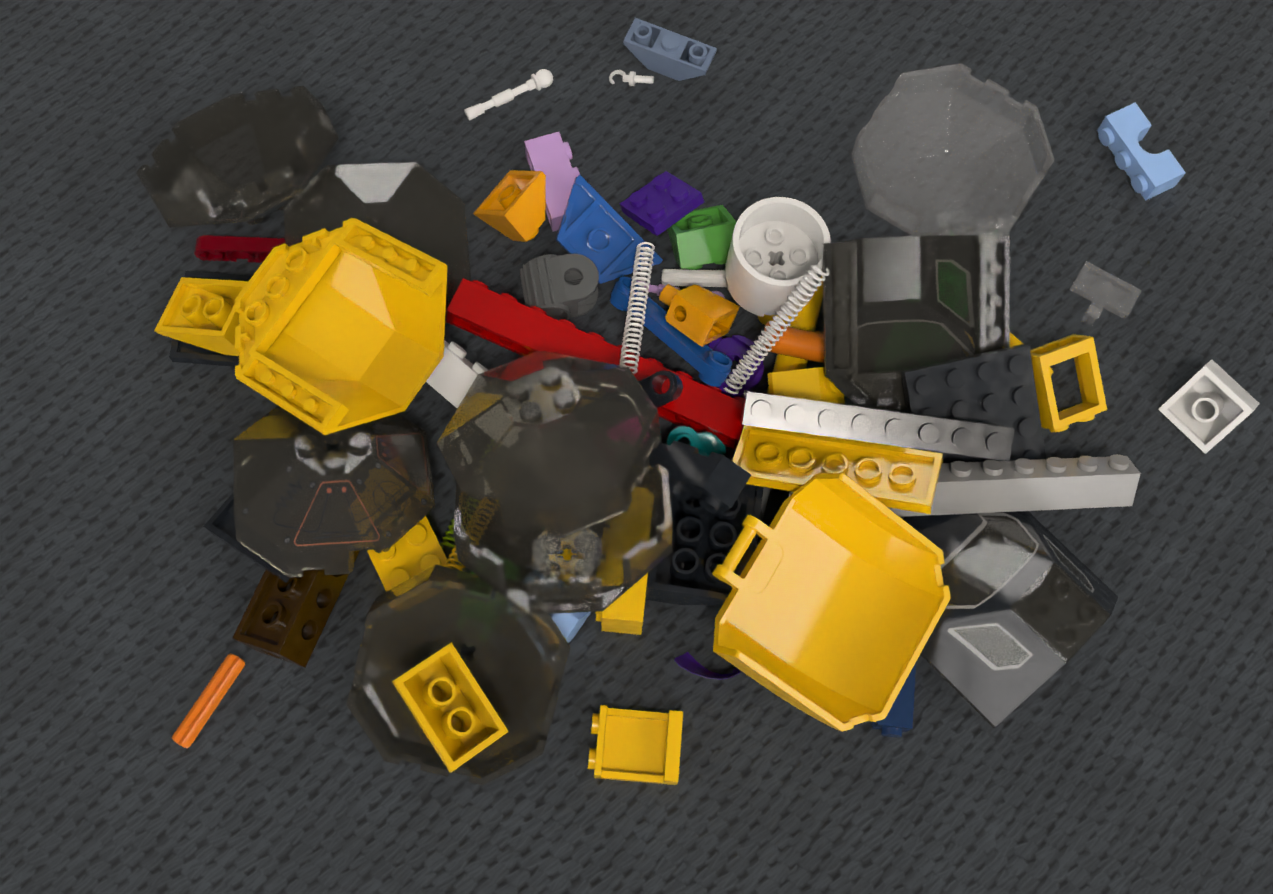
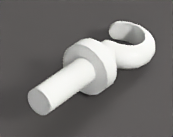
(632, 78)

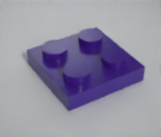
(661, 203)

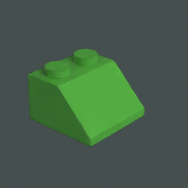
(702, 237)

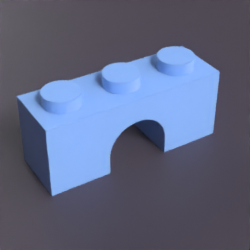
(1148, 172)

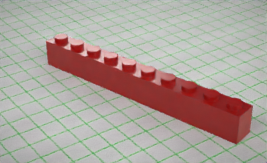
(530, 330)

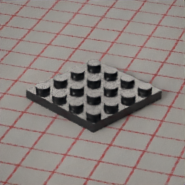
(984, 389)

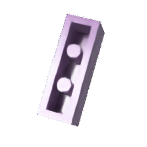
(553, 159)

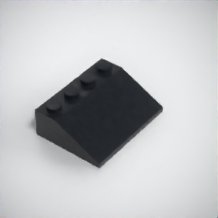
(698, 546)

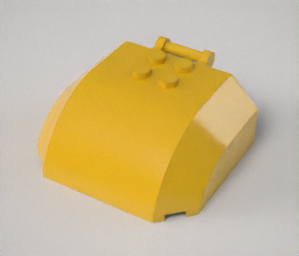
(831, 602)

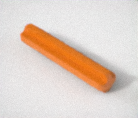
(208, 700)

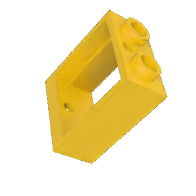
(1088, 375)

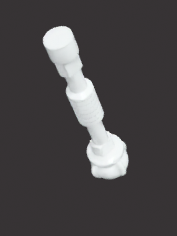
(541, 80)

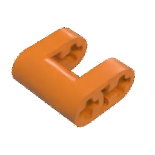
(799, 344)

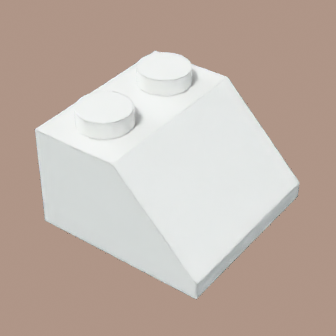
(1209, 406)

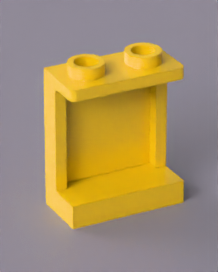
(636, 745)

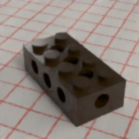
(290, 616)

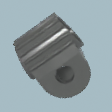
(560, 285)

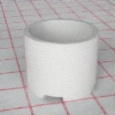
(772, 252)

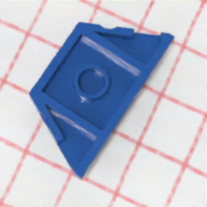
(599, 233)

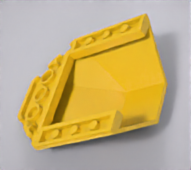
(342, 326)

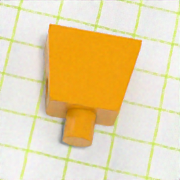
(698, 312)

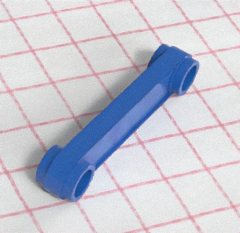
(710, 364)

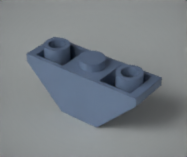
(668, 51)

